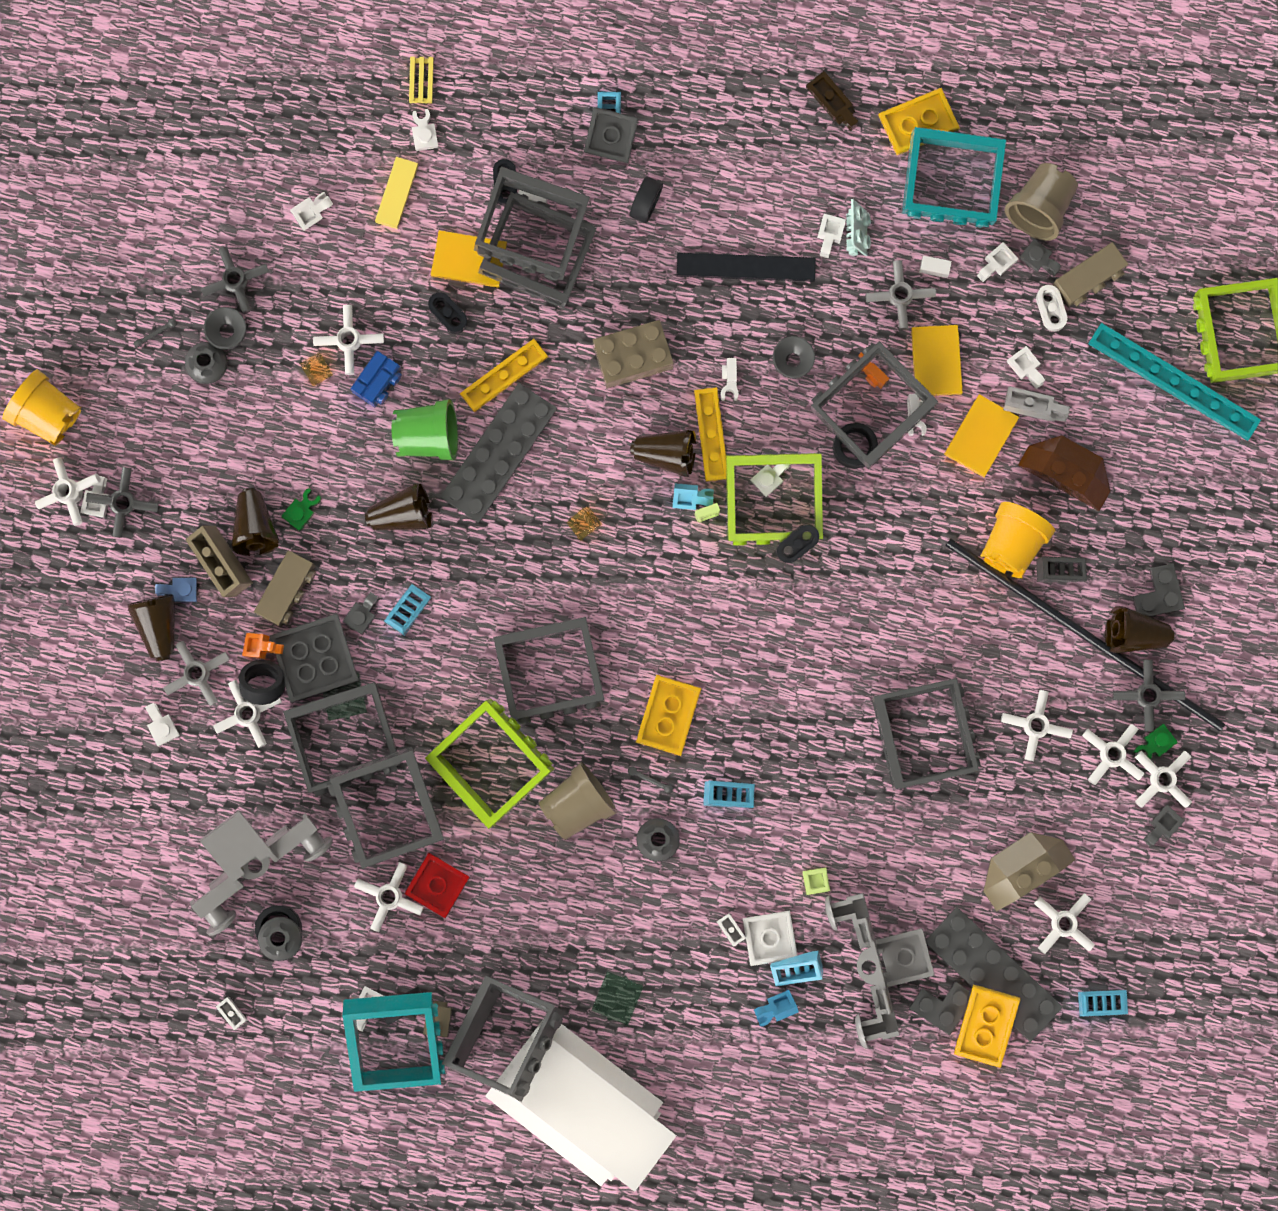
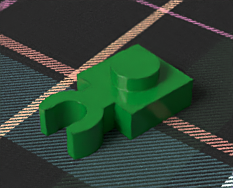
(299, 512)
(1158, 741)

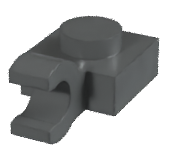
(1038, 256)
(360, 616)
(1165, 824)

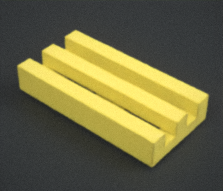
(421, 61)

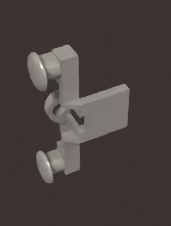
(234, 846)
(904, 958)

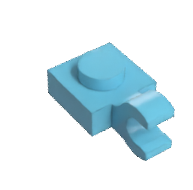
(688, 496)

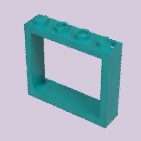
(954, 140)
(390, 1007)

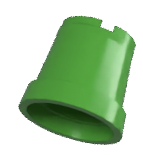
(426, 431)

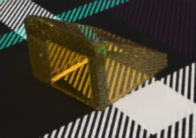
(316, 369)
(584, 523)

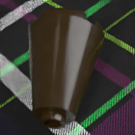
(667, 451)
(401, 511)
(253, 525)
(155, 625)
(1135, 631)

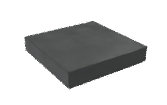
(611, 135)

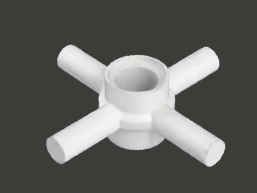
(348, 348)
(75, 491)
(237, 717)
(1046, 727)
(1119, 746)
(1154, 779)
(399, 900)
(1071, 916)

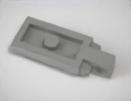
(1035, 405)

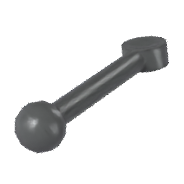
(171, 323)
(633, 771)

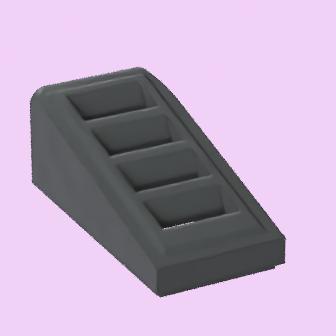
(1042, 569)

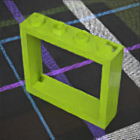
(1205, 326)
(771, 459)
(463, 789)

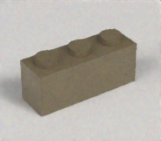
(1091, 275)
(219, 561)
(285, 589)

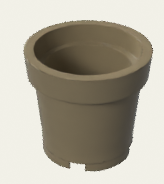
(1042, 202)
(577, 803)

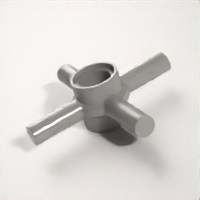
(900, 285)
(202, 681)

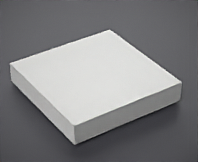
(769, 938)

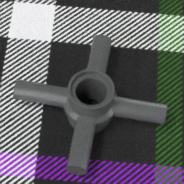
(237, 288)
(111, 501)
(1158, 695)

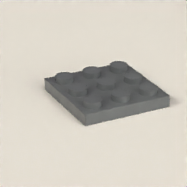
(315, 658)

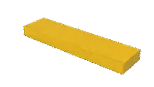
(504, 375)
(711, 434)

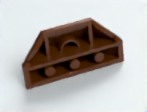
(1069, 469)

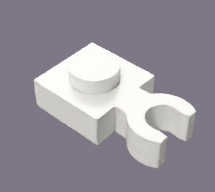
(424, 133)

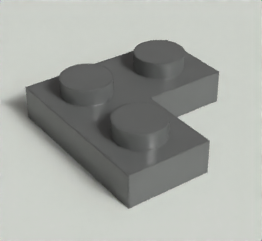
(1166, 596)
(943, 1013)

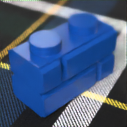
(377, 379)

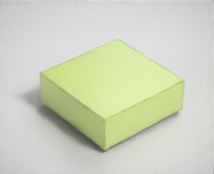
(707, 512)
(816, 881)

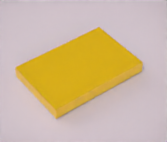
(925, 111)
(459, 262)
(937, 359)
(981, 435)
(668, 715)
(987, 1026)

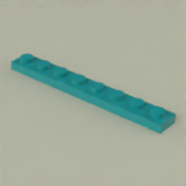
(1174, 381)

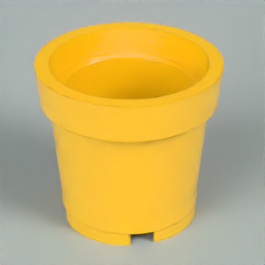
(41, 408)
(1016, 539)

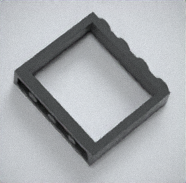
(541, 189)
(525, 284)
(853, 369)
(326, 703)
(548, 711)
(962, 715)
(343, 810)
(472, 1027)

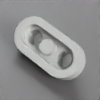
(1052, 308)

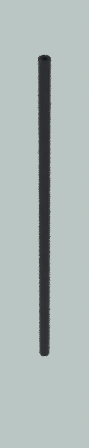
(1078, 630)

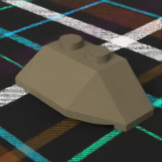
(1024, 868)

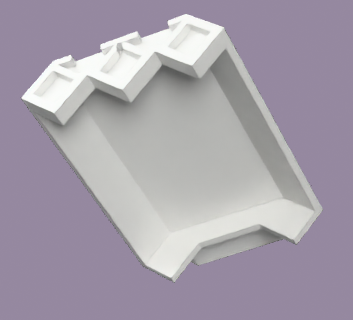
(588, 1111)

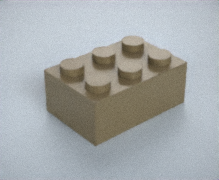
(633, 354)

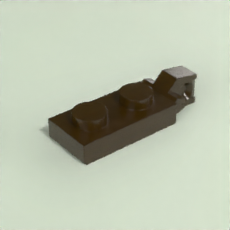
(833, 100)

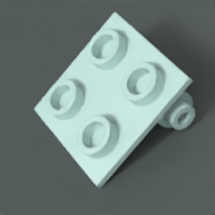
(857, 223)

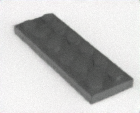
(498, 453)
(985, 964)

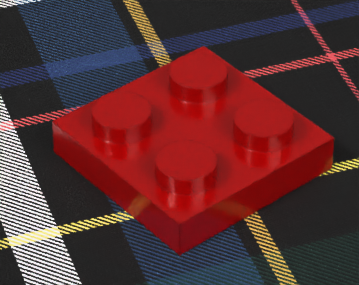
(437, 885)

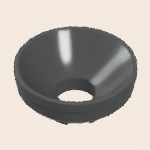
(219, 318)
(797, 346)
(211, 372)
(653, 852)
(292, 942)

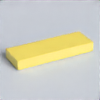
(396, 192)

